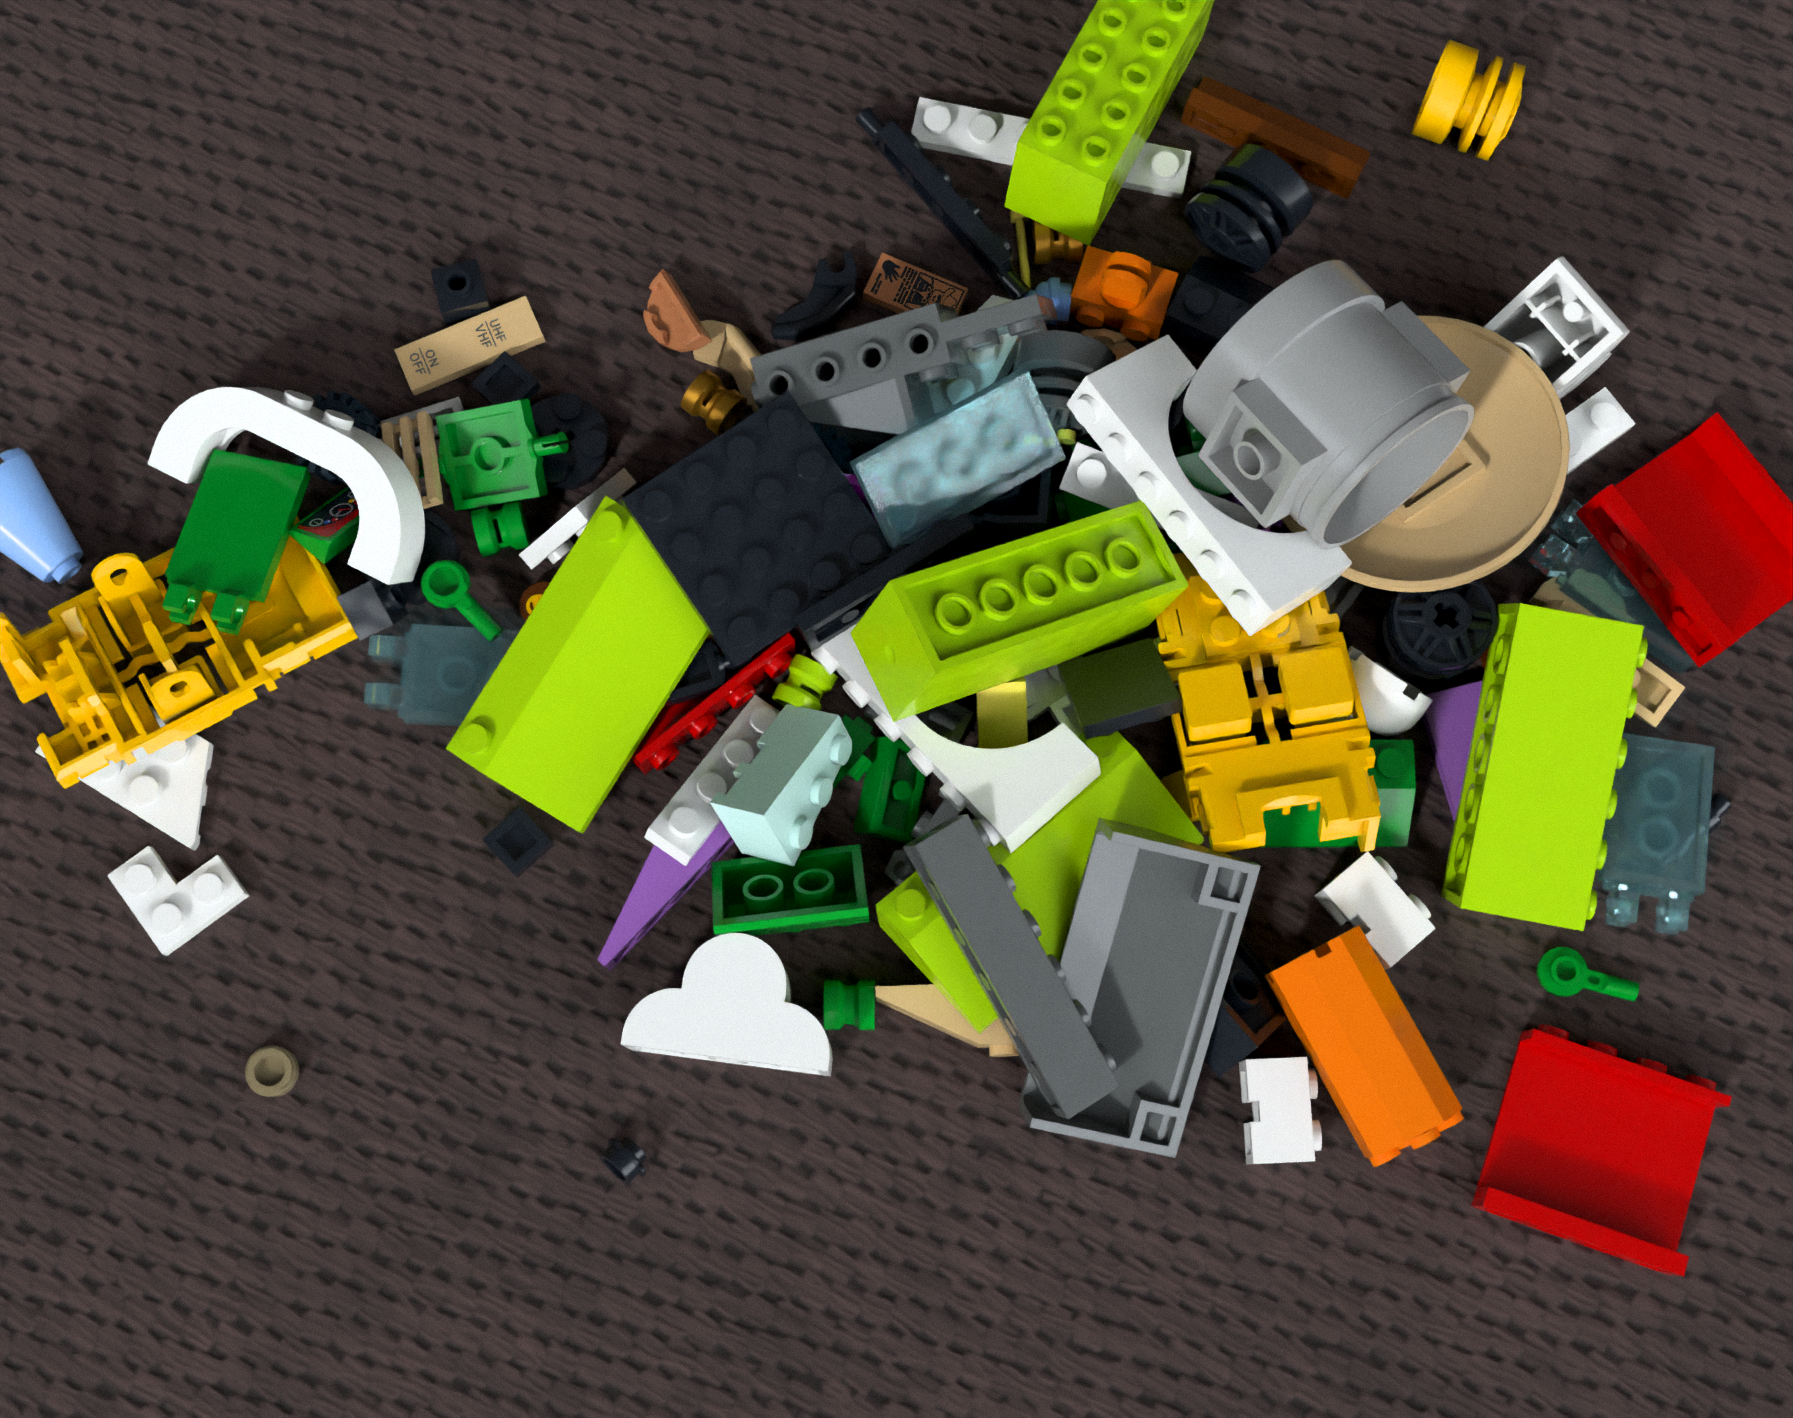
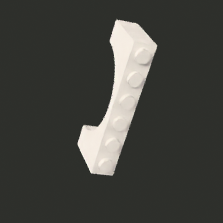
(1249, 569)
(1004, 788)

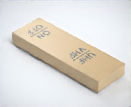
(469, 345)

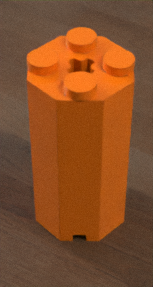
(1365, 1047)

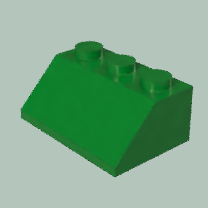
(1396, 790)
(773, 897)

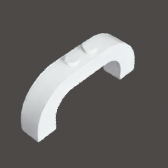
(386, 494)

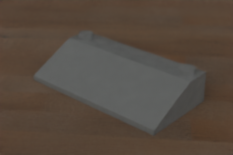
(1151, 969)

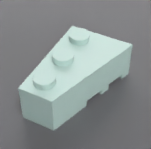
(785, 785)

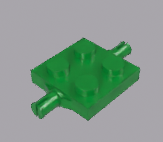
(493, 454)

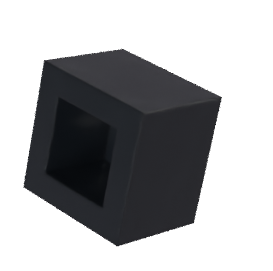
(464, 303)
(373, 606)

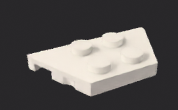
(161, 786)

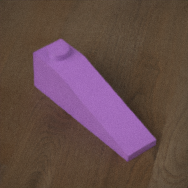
(656, 891)

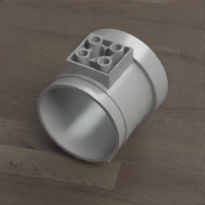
(1327, 405)

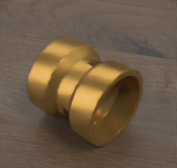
(1048, 249)
(713, 402)

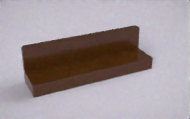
(1306, 148)

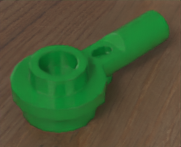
(448, 586)
(1565, 973)

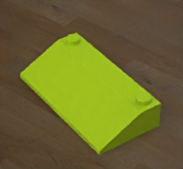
(584, 674)
(1044, 870)

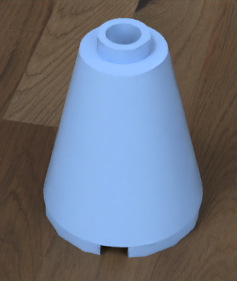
(32, 524)

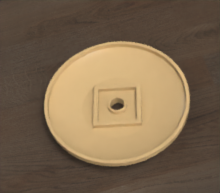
(1490, 490)

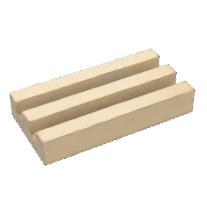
(405, 429)

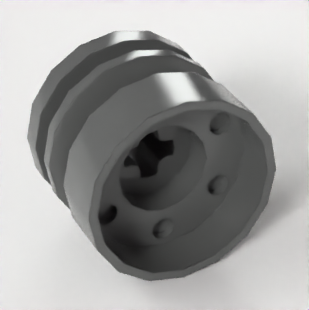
(1057, 367)

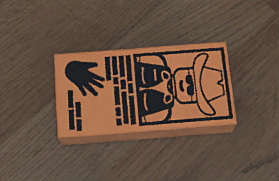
(907, 287)

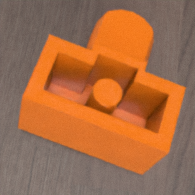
(1122, 293)

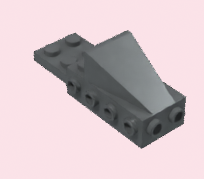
(880, 370)

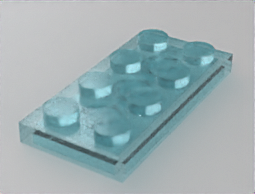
(958, 459)

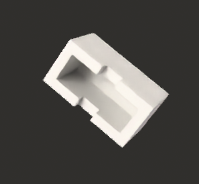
(1371, 899)
(1281, 1110)

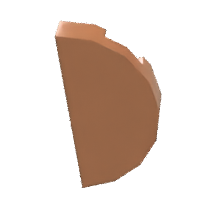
(671, 317)

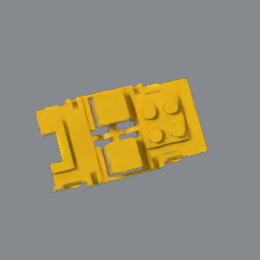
(78, 654)
(1319, 690)

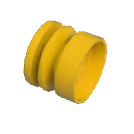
(1469, 100)

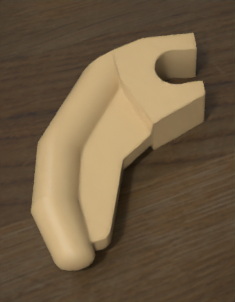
(731, 353)

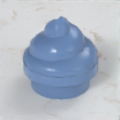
(1059, 293)

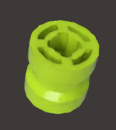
(805, 684)

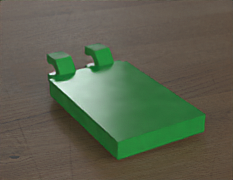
(233, 537)

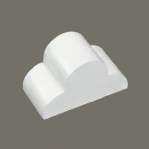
(1561, 326)
(732, 1012)

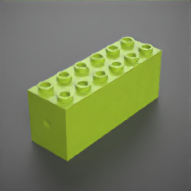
(1102, 111)
(1016, 608)
(1543, 765)

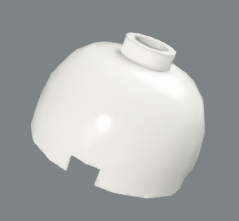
(1387, 699)

